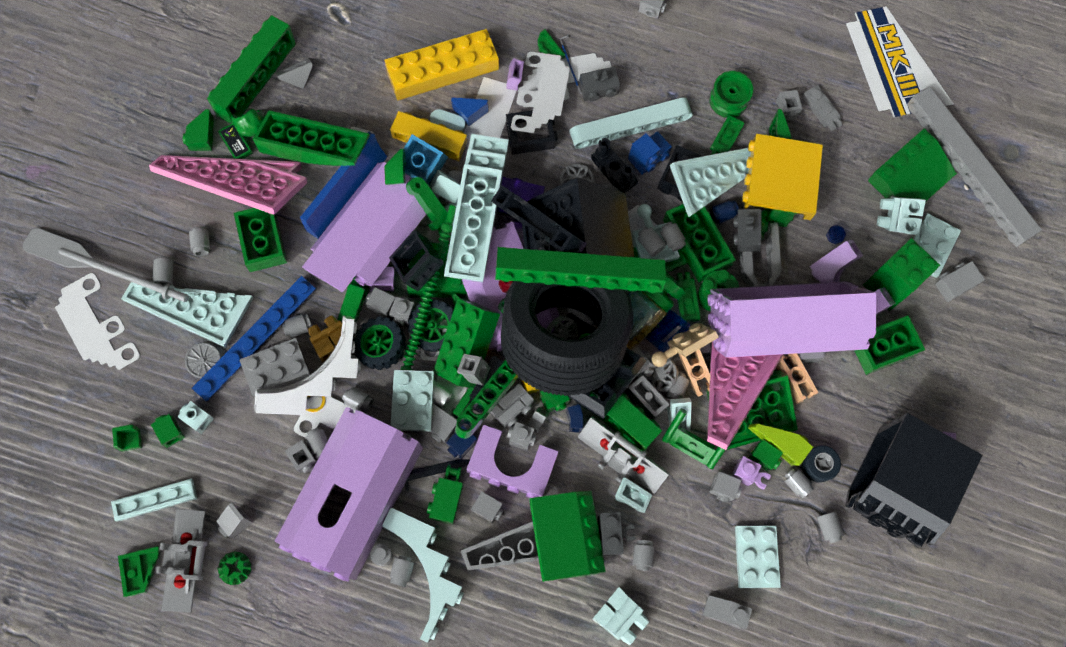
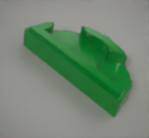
(547, 45)

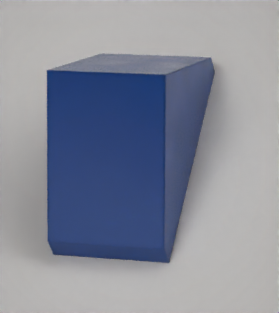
(470, 109)

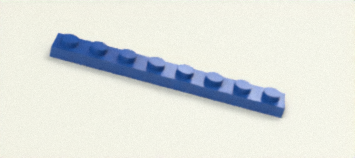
(253, 338)

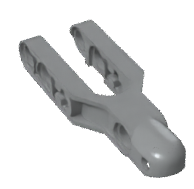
(773, 259)

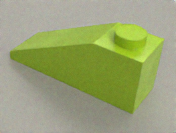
(792, 445)

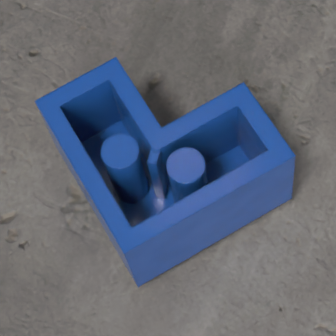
(648, 152)

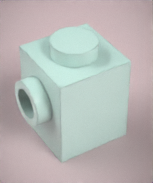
(195, 417)

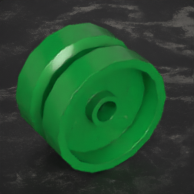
(731, 94)
(671, 287)

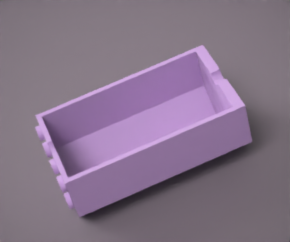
(792, 318)
(370, 463)

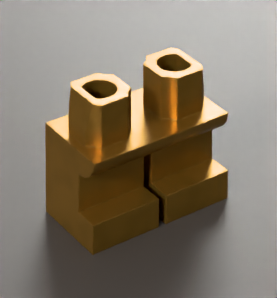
(321, 339)

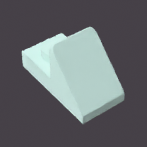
(445, 186)
(675, 405)
(633, 495)

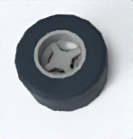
(828, 463)

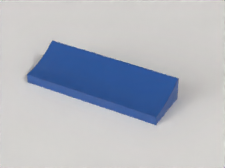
(341, 188)

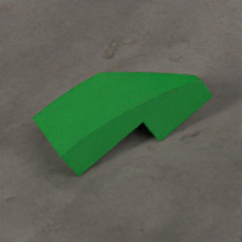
(394, 169)

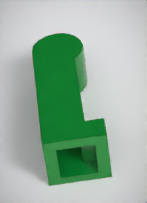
(428, 201)

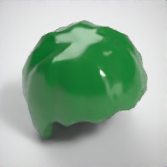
(248, 123)

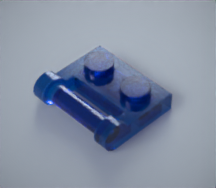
(664, 327)

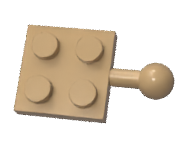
(686, 343)

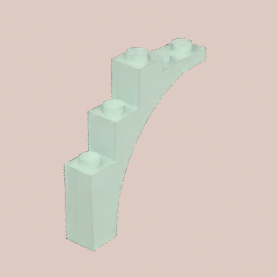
(418, 537)

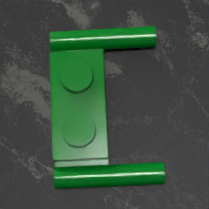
(690, 443)

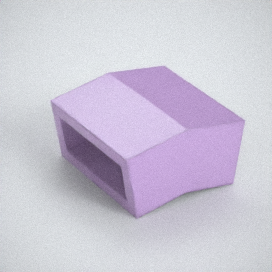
(516, 66)
(386, 280)

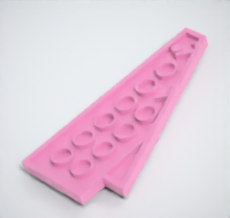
(255, 183)
(733, 391)

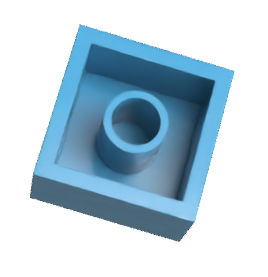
(422, 159)

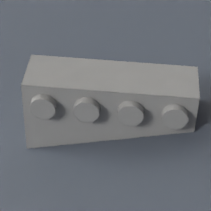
(506, 548)

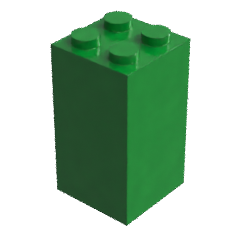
(903, 272)

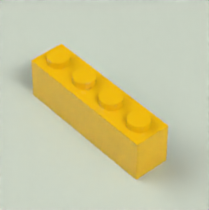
(448, 141)

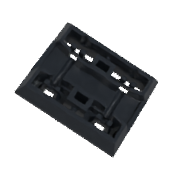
(613, 389)

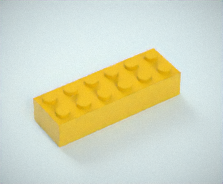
(442, 64)

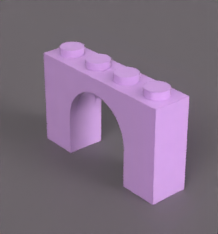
(830, 267)
(483, 466)

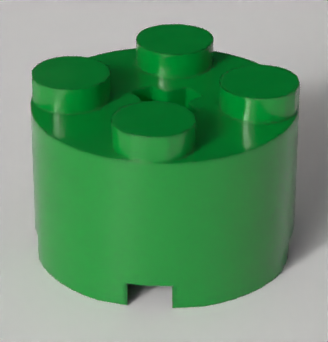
(715, 280)

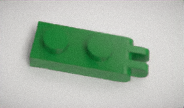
(727, 135)
(688, 303)

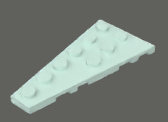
(708, 177)
(204, 314)

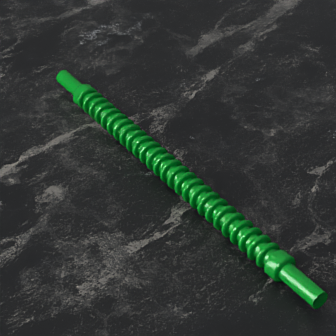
(428, 293)

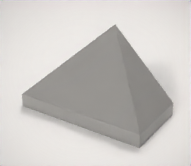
(296, 74)

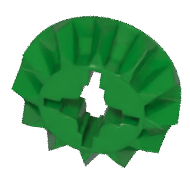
(236, 577)

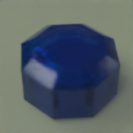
(836, 234)

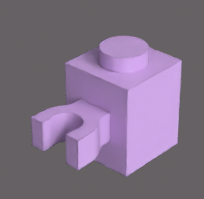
(749, 472)

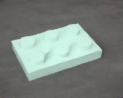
(937, 239)
(412, 400)
(757, 557)

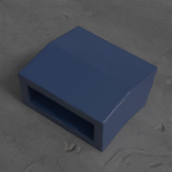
(575, 418)

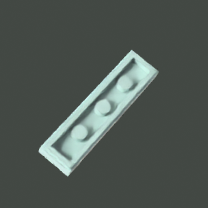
(154, 500)

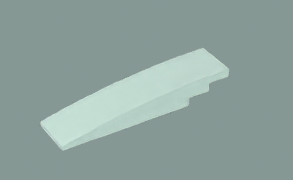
(474, 209)

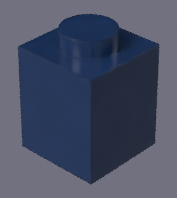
(460, 446)

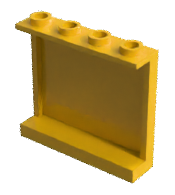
(783, 175)

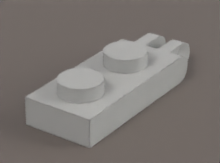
(822, 108)

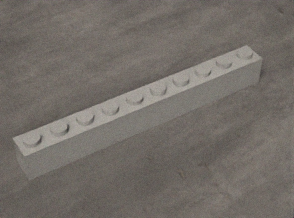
(974, 167)

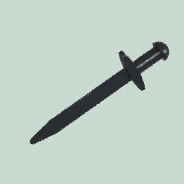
(434, 469)

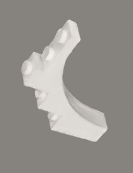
(293, 398)

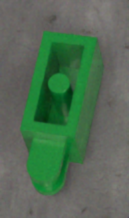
(446, 497)

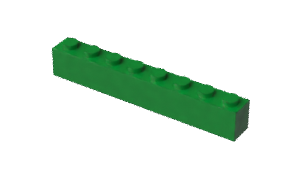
(580, 269)

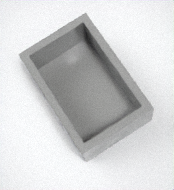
(275, 366)

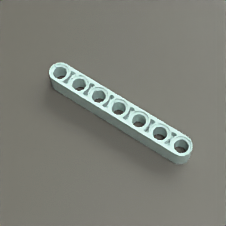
(631, 122)

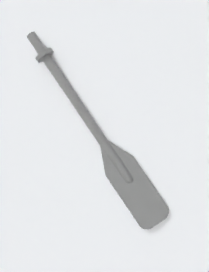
(73, 255)

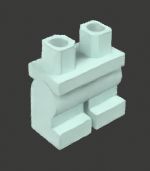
(899, 214)
(620, 620)

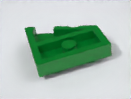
(137, 570)

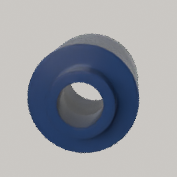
(724, 211)

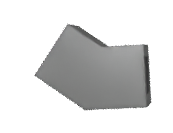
(538, 419)

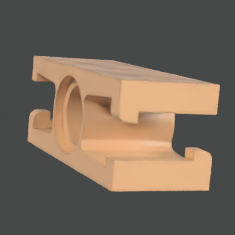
(694, 376)
(804, 378)

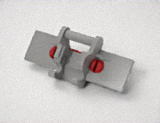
(622, 455)
(183, 560)

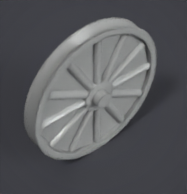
(201, 359)

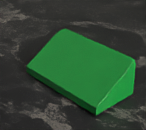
(352, 302)

